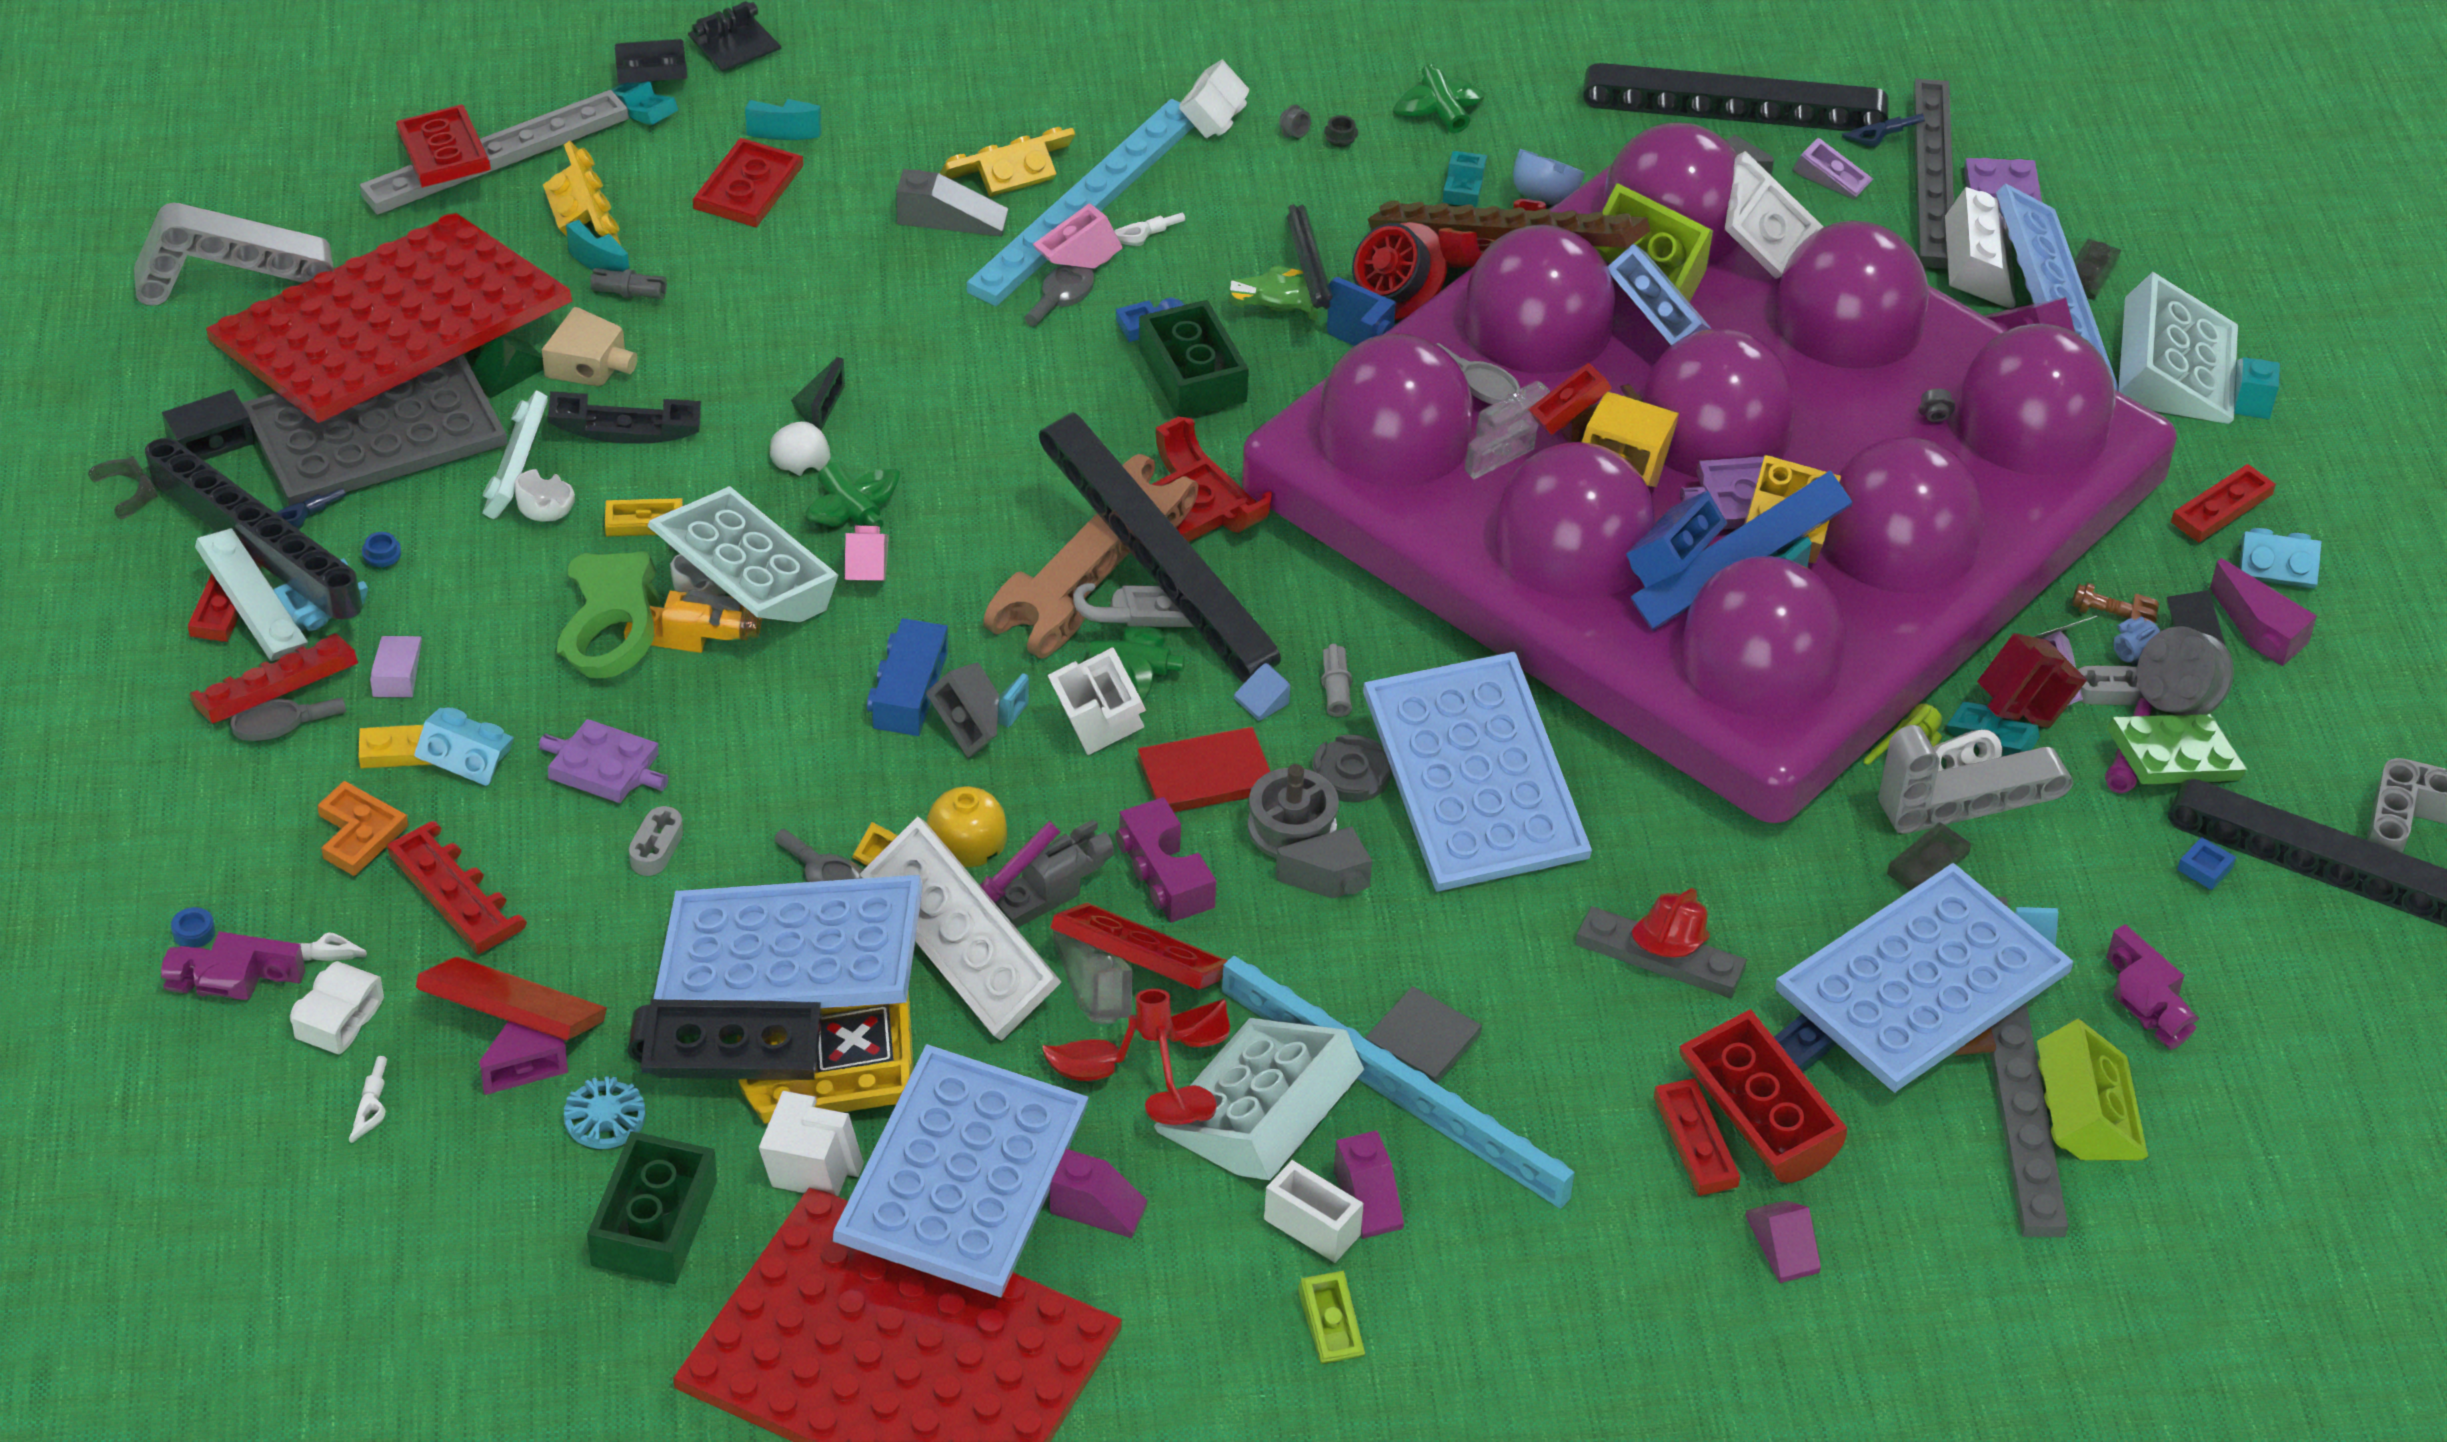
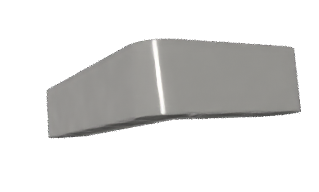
(223, 239)
(2404, 792)
(1921, 796)

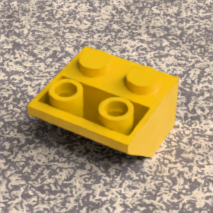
(1634, 431)
(1777, 482)

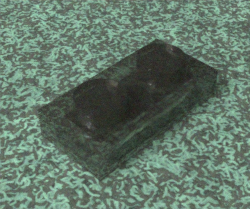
(2095, 265)
(1928, 856)

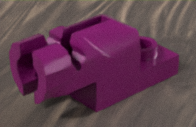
(232, 966)
(2150, 988)

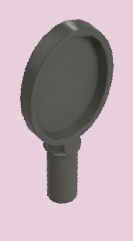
(1061, 288)
(280, 717)
(818, 866)

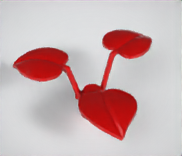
(1194, 1028)

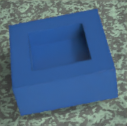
(2206, 863)

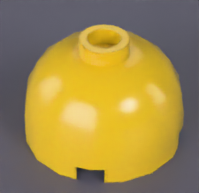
(969, 824)

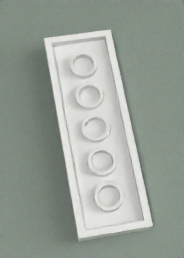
(967, 932)

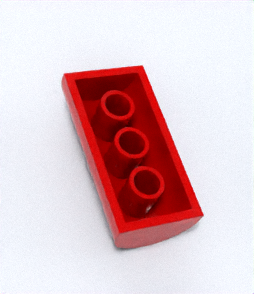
(1766, 1097)

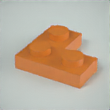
(364, 824)

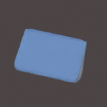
(1263, 692)

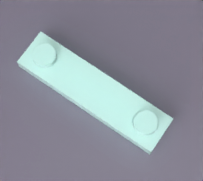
(502, 487)
(250, 593)

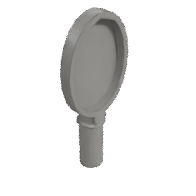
(1485, 379)

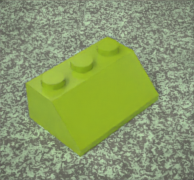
(1674, 243)
(2090, 1095)

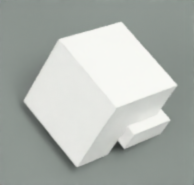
(1099, 700)
(809, 1146)

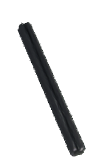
(1309, 256)

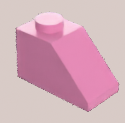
(1080, 240)

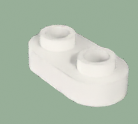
(1960, 749)

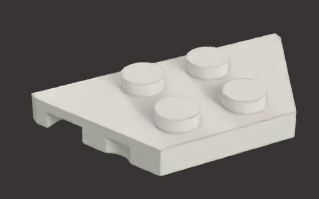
(1765, 216)

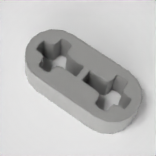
(2110, 685)
(663, 843)

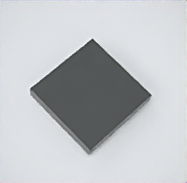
(1425, 1034)

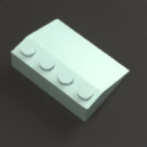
(2177, 353)
(749, 556)
(1268, 1094)

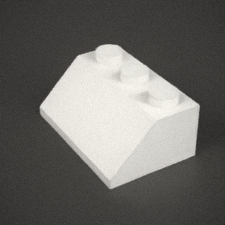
(1980, 248)

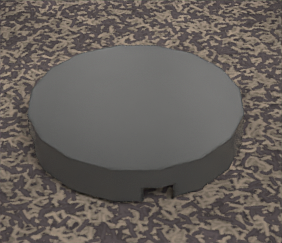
(1353, 767)

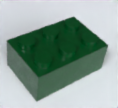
(1193, 358)
(652, 1207)

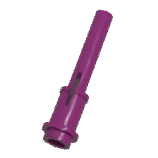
(2120, 775)
(995, 886)

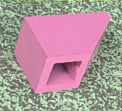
(866, 554)

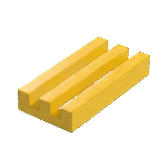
(633, 516)

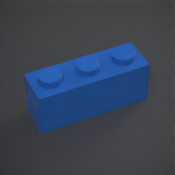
(1676, 539)
(911, 669)

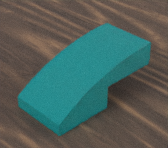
(643, 103)
(791, 122)
(1464, 178)
(593, 252)
(2013, 735)

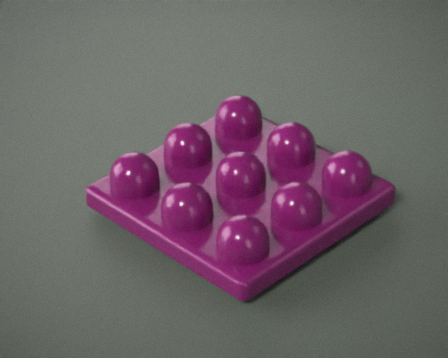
(1775, 662)

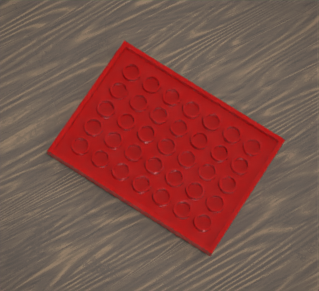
(387, 316)
(881, 1352)

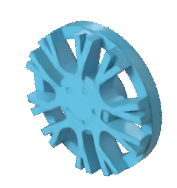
(604, 1113)

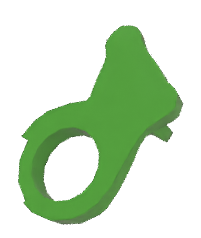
(616, 591)

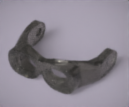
(130, 468)

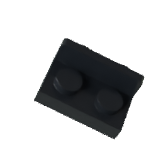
(650, 60)

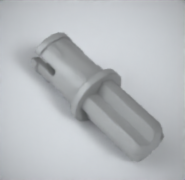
(1336, 681)

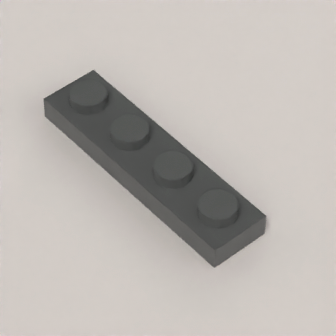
(1703, 968)

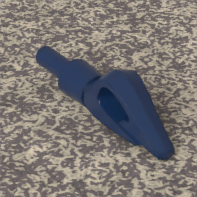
(1881, 129)
(299, 512)

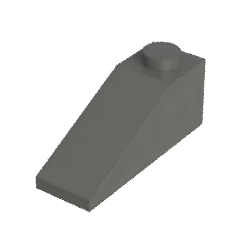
(943, 204)

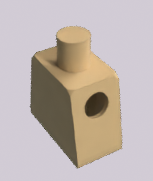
(586, 350)

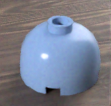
(1545, 178)

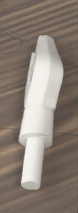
(1136, 233)
(331, 948)
(369, 1102)

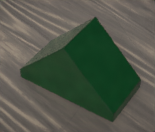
(505, 363)

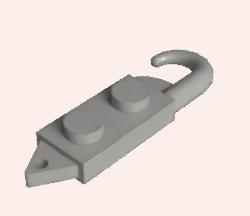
(1133, 606)

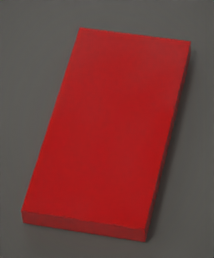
(443, 145)
(1140, 945)
(511, 998)

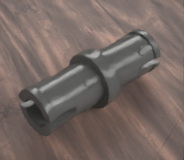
(628, 283)

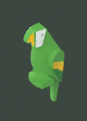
(1278, 289)

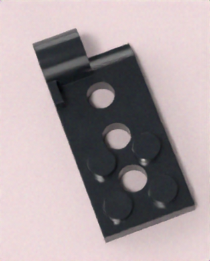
(661, 1024)

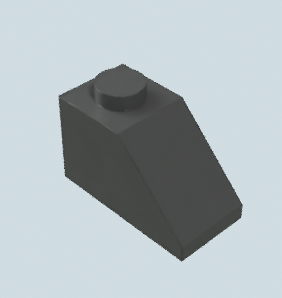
(967, 706)
(1326, 864)

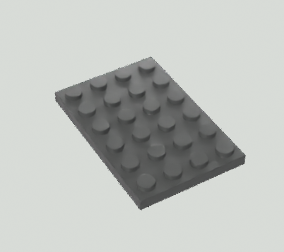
(387, 436)

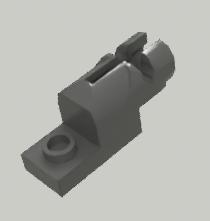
(1055, 874)

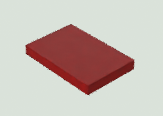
(748, 182)
(1204, 768)

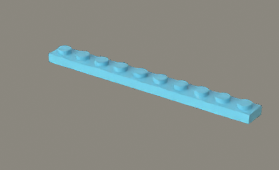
(1098, 188)
(1410, 1088)

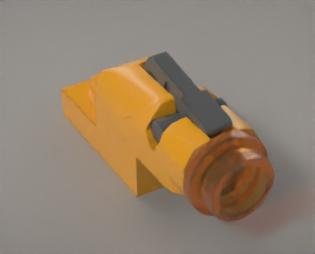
(697, 616)

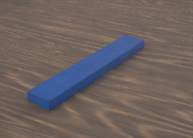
(1759, 537)

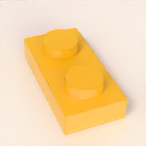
(389, 746)

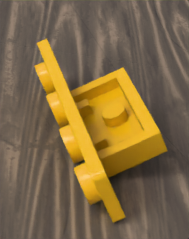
(1012, 166)
(577, 195)

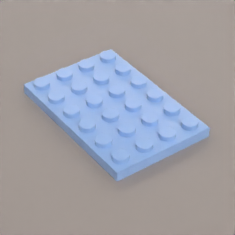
(1476, 771)
(793, 942)
(1923, 976)
(961, 1170)

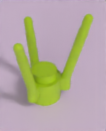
(1922, 715)

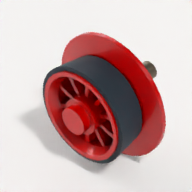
(1401, 265)

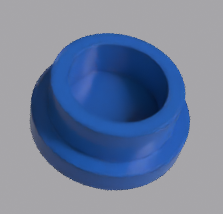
(381, 549)

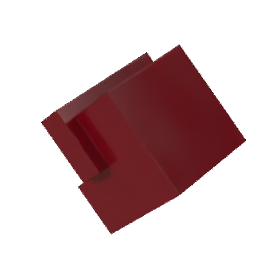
(2030, 681)

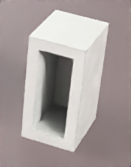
(1313, 1211)

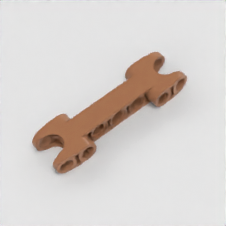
(1086, 558)

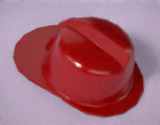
(1673, 925)

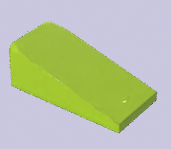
(1331, 1317)

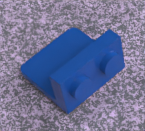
(1358, 312)

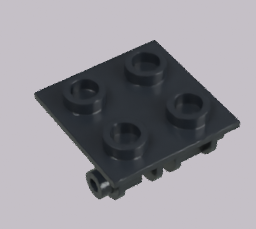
(733, 36)

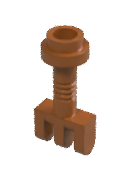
(2140, 606)

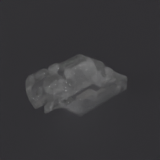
(1504, 431)

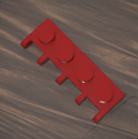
(274, 679)
(452, 889)

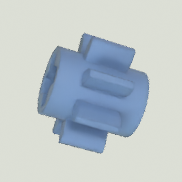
(2133, 638)

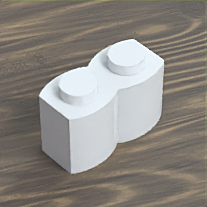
(1215, 99)
(336, 1007)

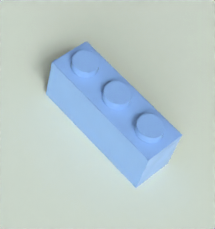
(1656, 295)

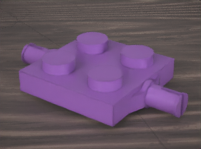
(1730, 485)
(603, 761)

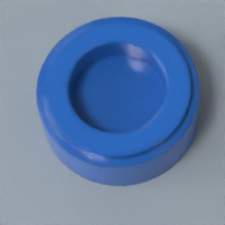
(193, 927)

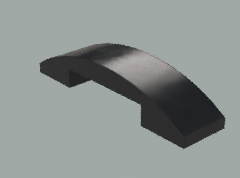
(623, 424)

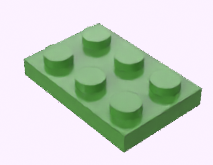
(2176, 748)

